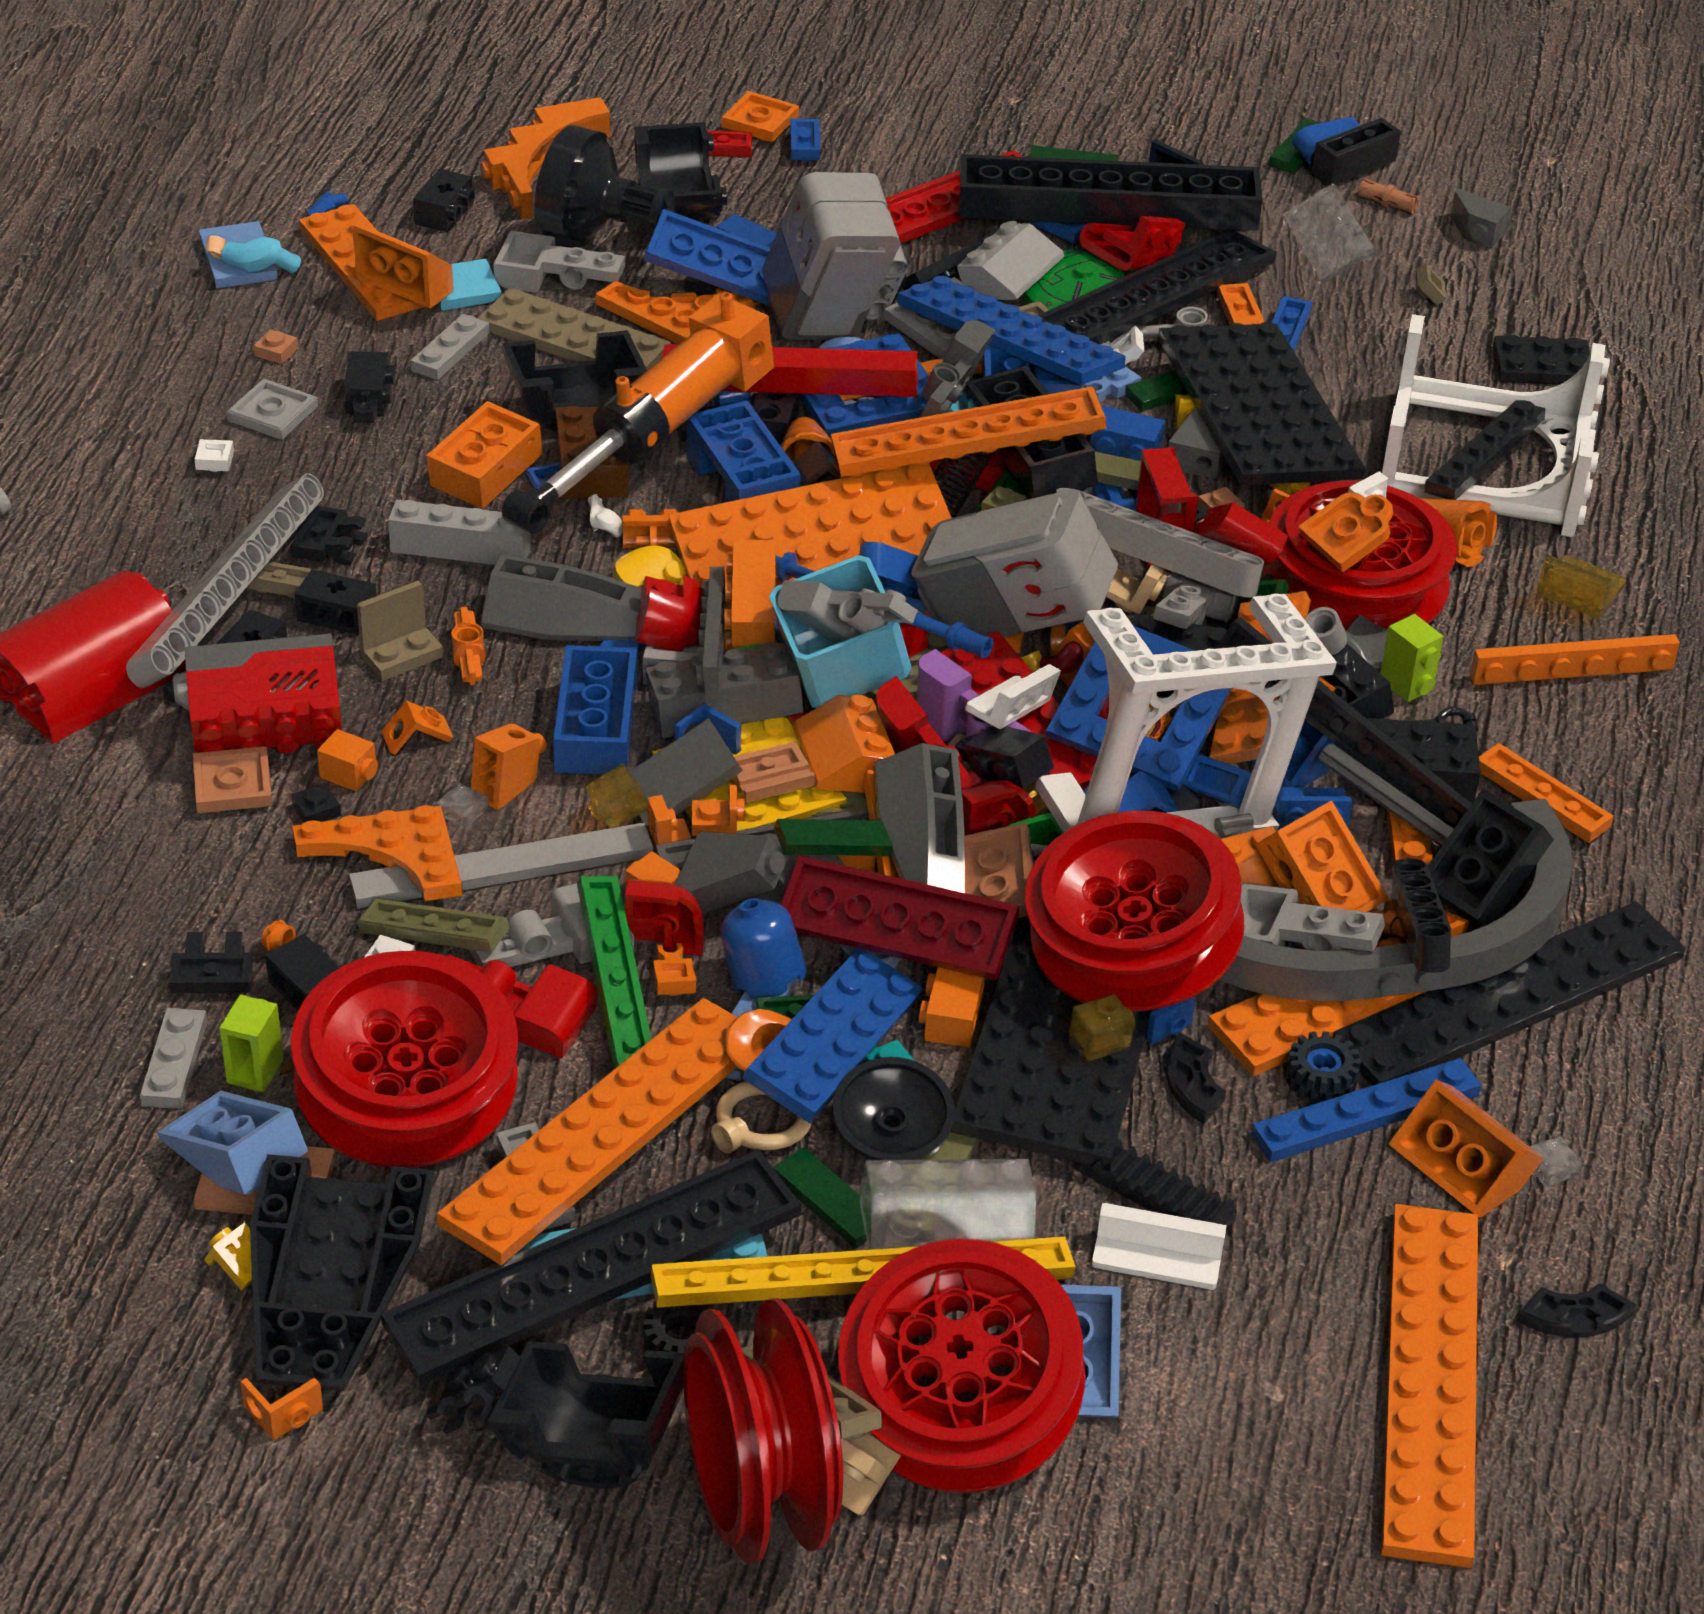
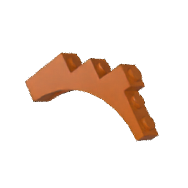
(521, 159)

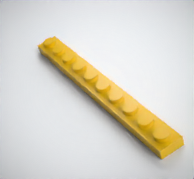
(808, 1273)

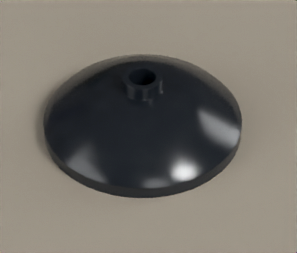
(894, 1093)

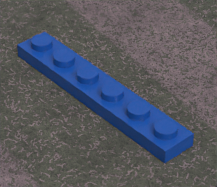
(1356, 1111)

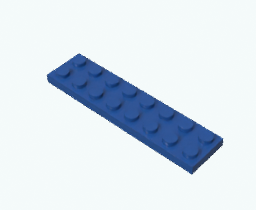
(1016, 331)

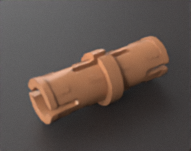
(1388, 196)

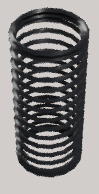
(954, 511)

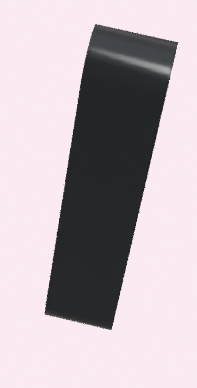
(1421, 915)

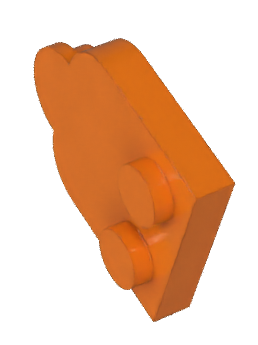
(1349, 528)

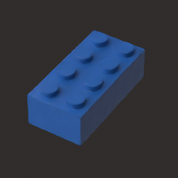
(595, 709)

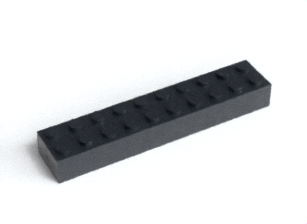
(1108, 191)

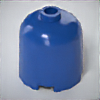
(761, 948)

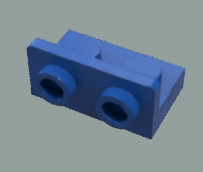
(1298, 801)

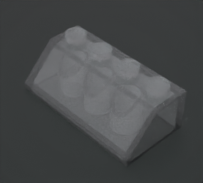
(945, 1200)

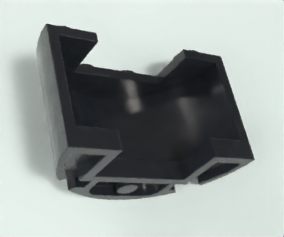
(678, 160)
(572, 383)
(586, 1425)

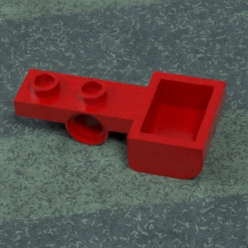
(1242, 531)
(909, 725)
(549, 1011)

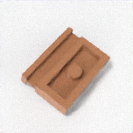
(773, 772)

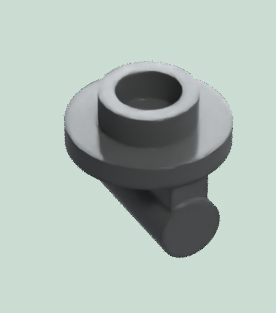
(1234, 825)

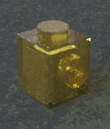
(616, 797)
(1102, 1027)

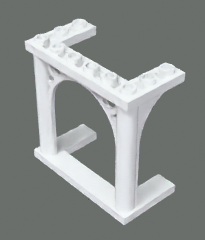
(1565, 490)
(1138, 675)

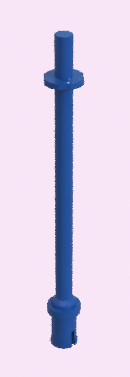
(956, 635)

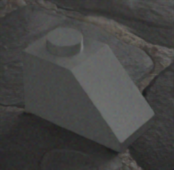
(1480, 218)

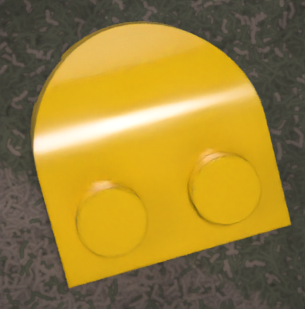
(651, 562)

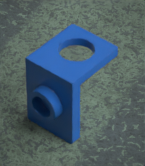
(727, 727)
(1170, 1020)

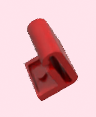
(1131, 251)

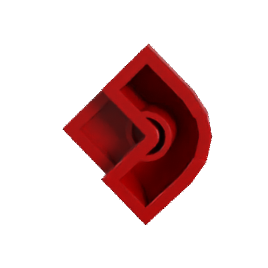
(669, 613)
(994, 806)
(664, 914)

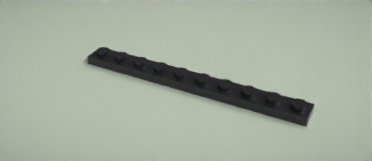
(1365, 741)

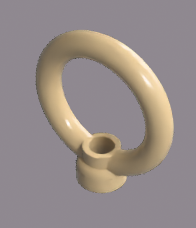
(733, 1132)

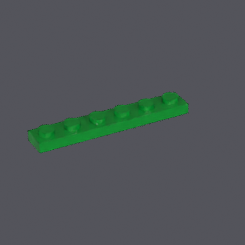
(614, 966)

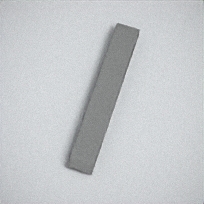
(1175, 548)

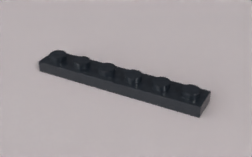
(1485, 450)

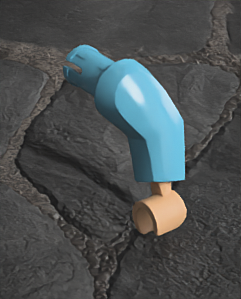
(254, 254)

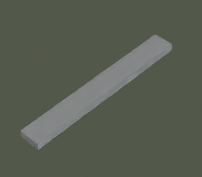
(514, 863)

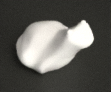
(604, 518)

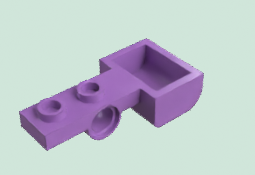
(943, 695)

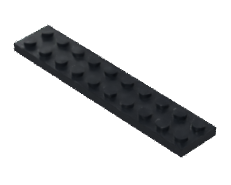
(1161, 286)
(1555, 978)
(588, 1266)

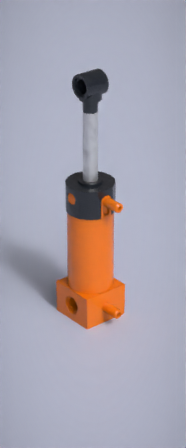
(724, 349)

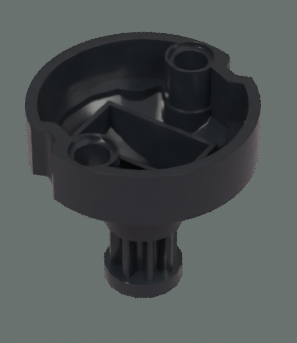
(583, 190)

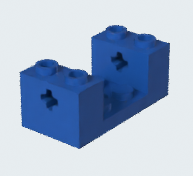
(741, 450)

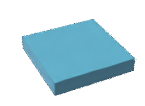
(472, 285)

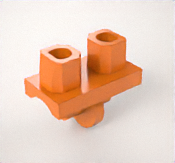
(647, 530)

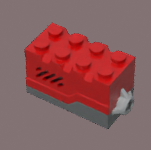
(260, 693)

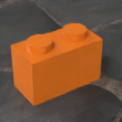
(952, 1007)

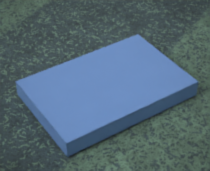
(228, 275)

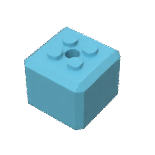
(850, 665)

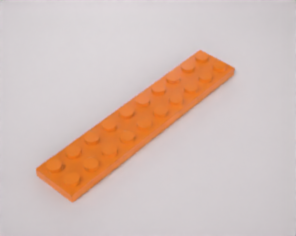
(593, 1135)
(1431, 1388)

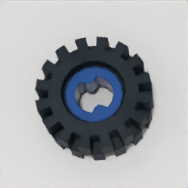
(1324, 1052)

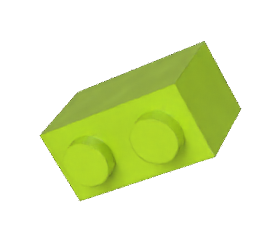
(1411, 657)
(251, 1043)

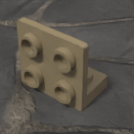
(396, 632)

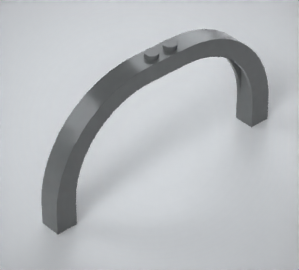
(1391, 970)

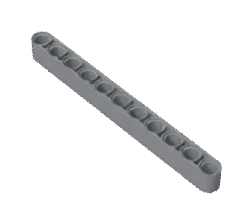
(224, 581)

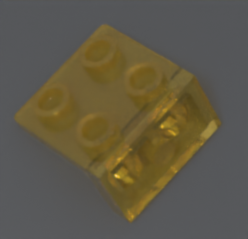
(1579, 585)

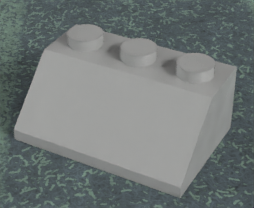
(1009, 261)

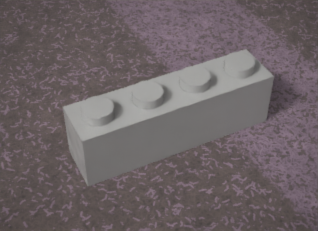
(454, 533)

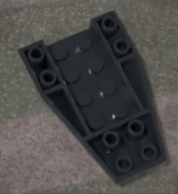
(327, 1266)

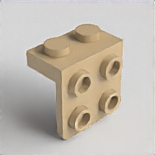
(1131, 593)

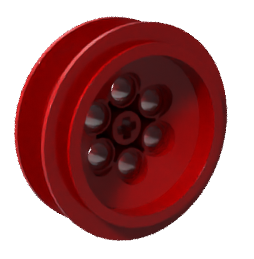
(1389, 583)
(1135, 909)
(405, 1058)
(1015, 1417)
(763, 1430)

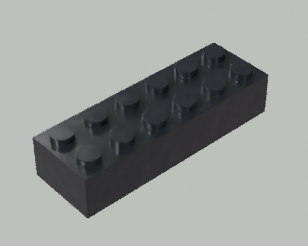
(1042, 464)

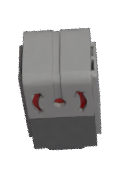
(833, 257)
(1016, 566)

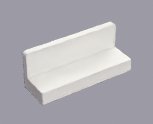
(1014, 697)
(1159, 1246)

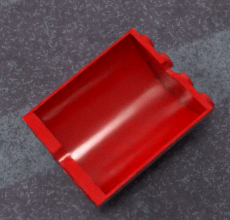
(73, 657)

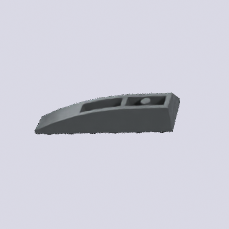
(558, 602)
(923, 814)

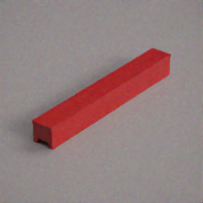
(837, 372)

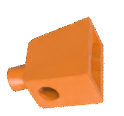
(505, 763)

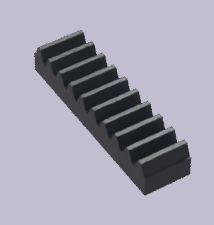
(1157, 1189)

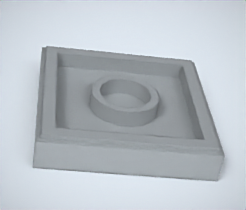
(272, 409)

